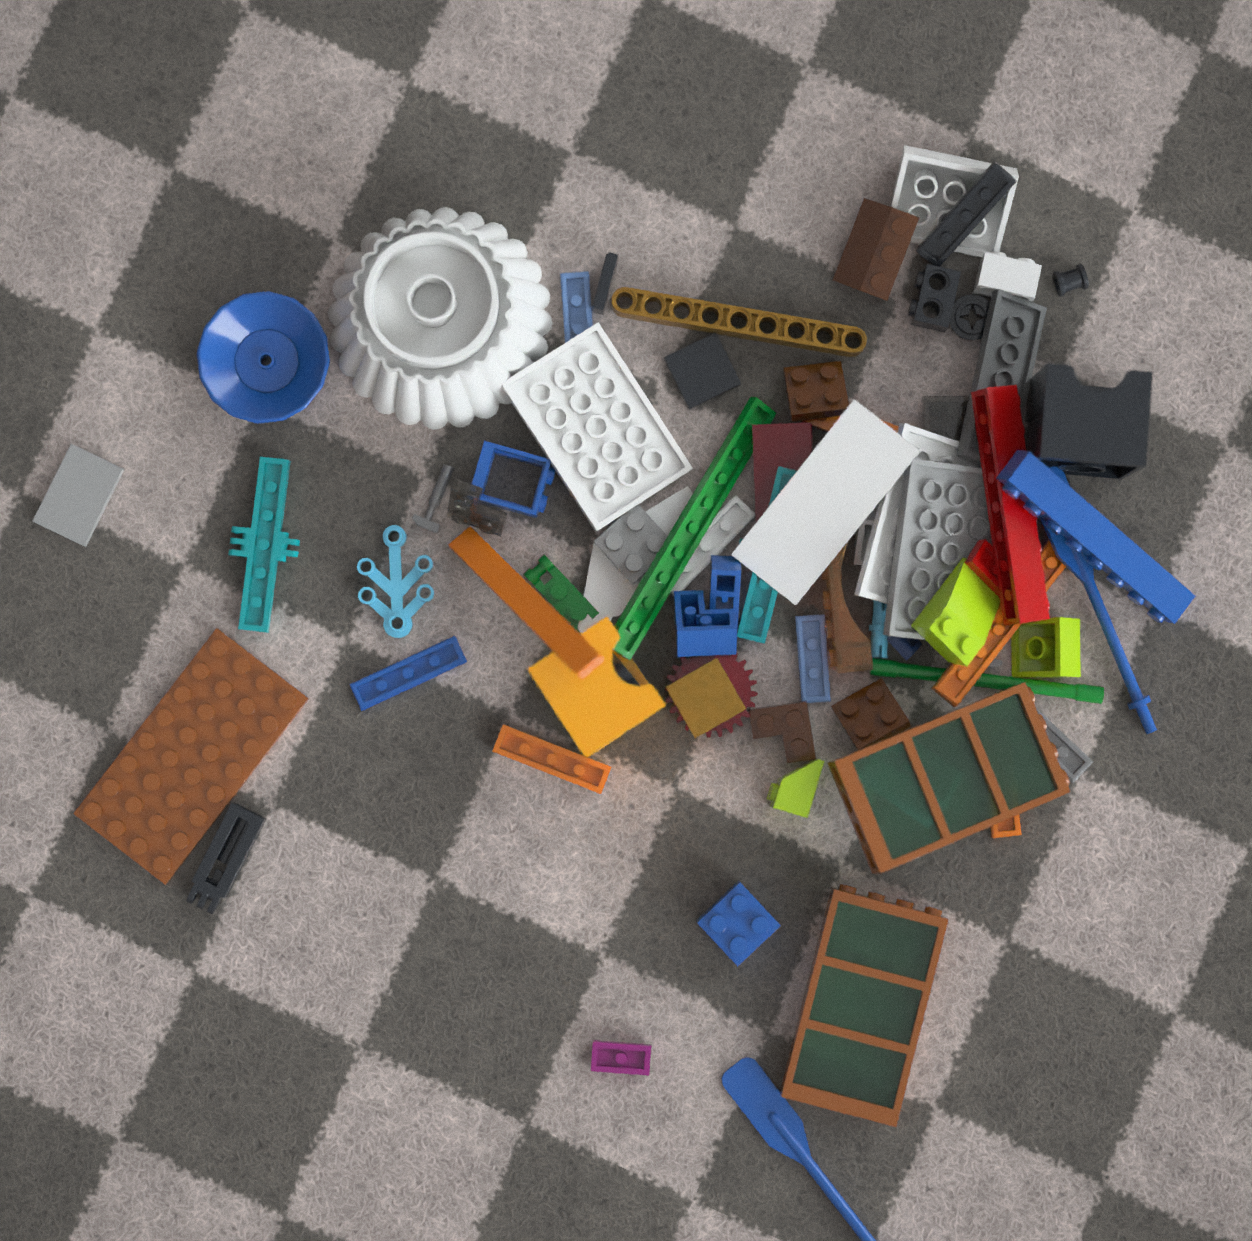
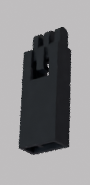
(230, 846)

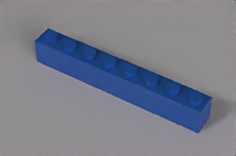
(1095, 537)

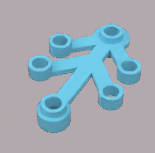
(396, 587)

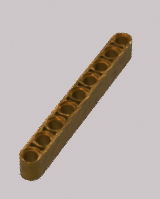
(752, 317)

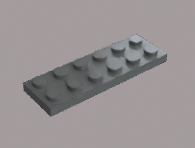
(1004, 357)

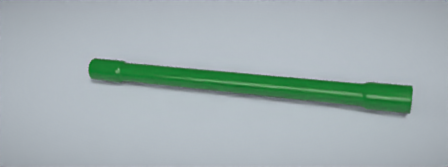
(1078, 692)

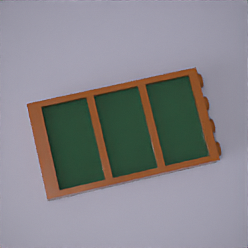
(949, 777)
(864, 1005)

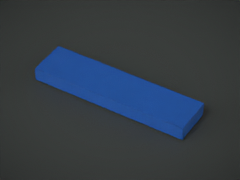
(408, 673)

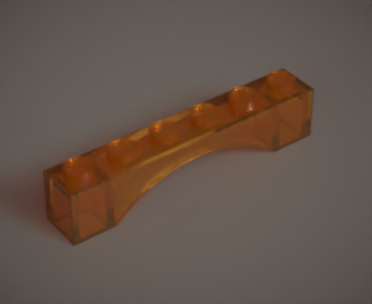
(849, 645)

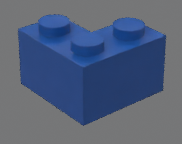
(701, 630)

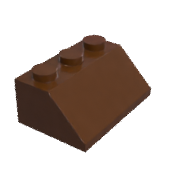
(875, 248)

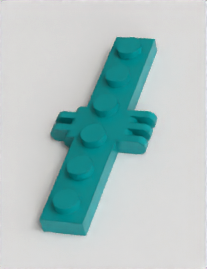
(264, 544)
(760, 595)

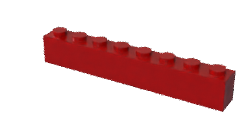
(1011, 526)

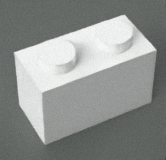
(1008, 274)

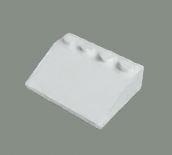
(934, 182)

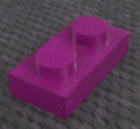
(621, 1057)

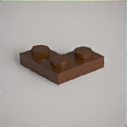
(791, 722)

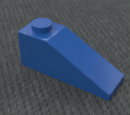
(725, 583)

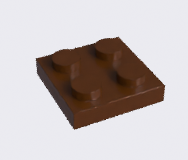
(816, 390)
(870, 715)

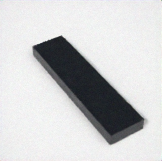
(966, 214)

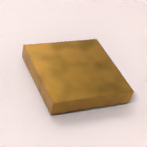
(705, 698)

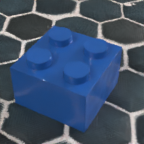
(738, 923)

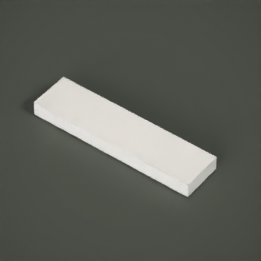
(721, 532)

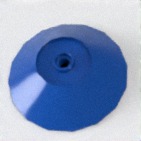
(245, 334)

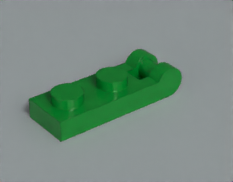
(561, 593)

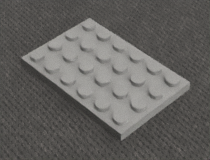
(937, 526)

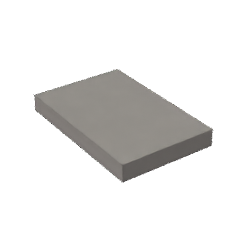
(78, 495)

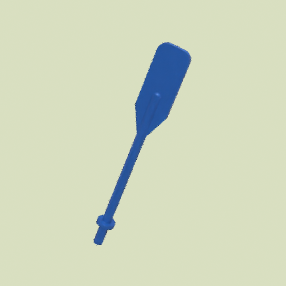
(1084, 572)
(782, 1128)

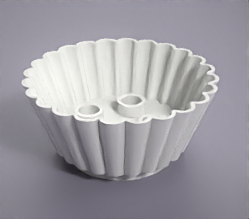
(438, 317)

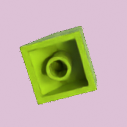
(1047, 649)
(796, 789)

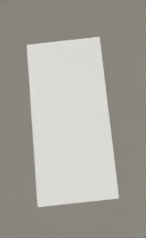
(825, 502)

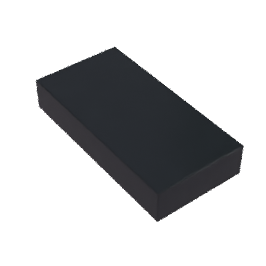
(605, 283)

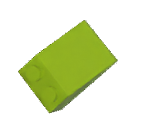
(958, 616)

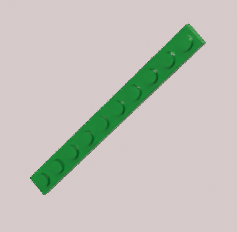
(689, 528)

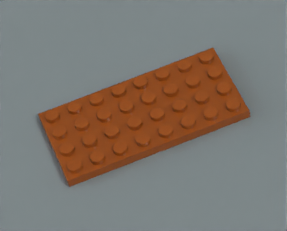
(191, 756)

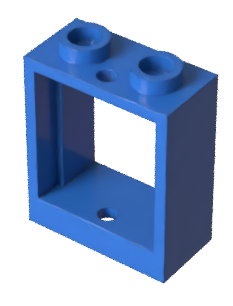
(483, 470)

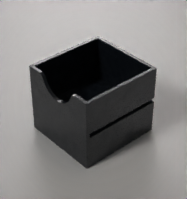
(1088, 427)

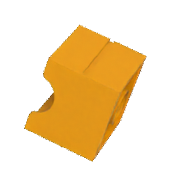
(601, 703)

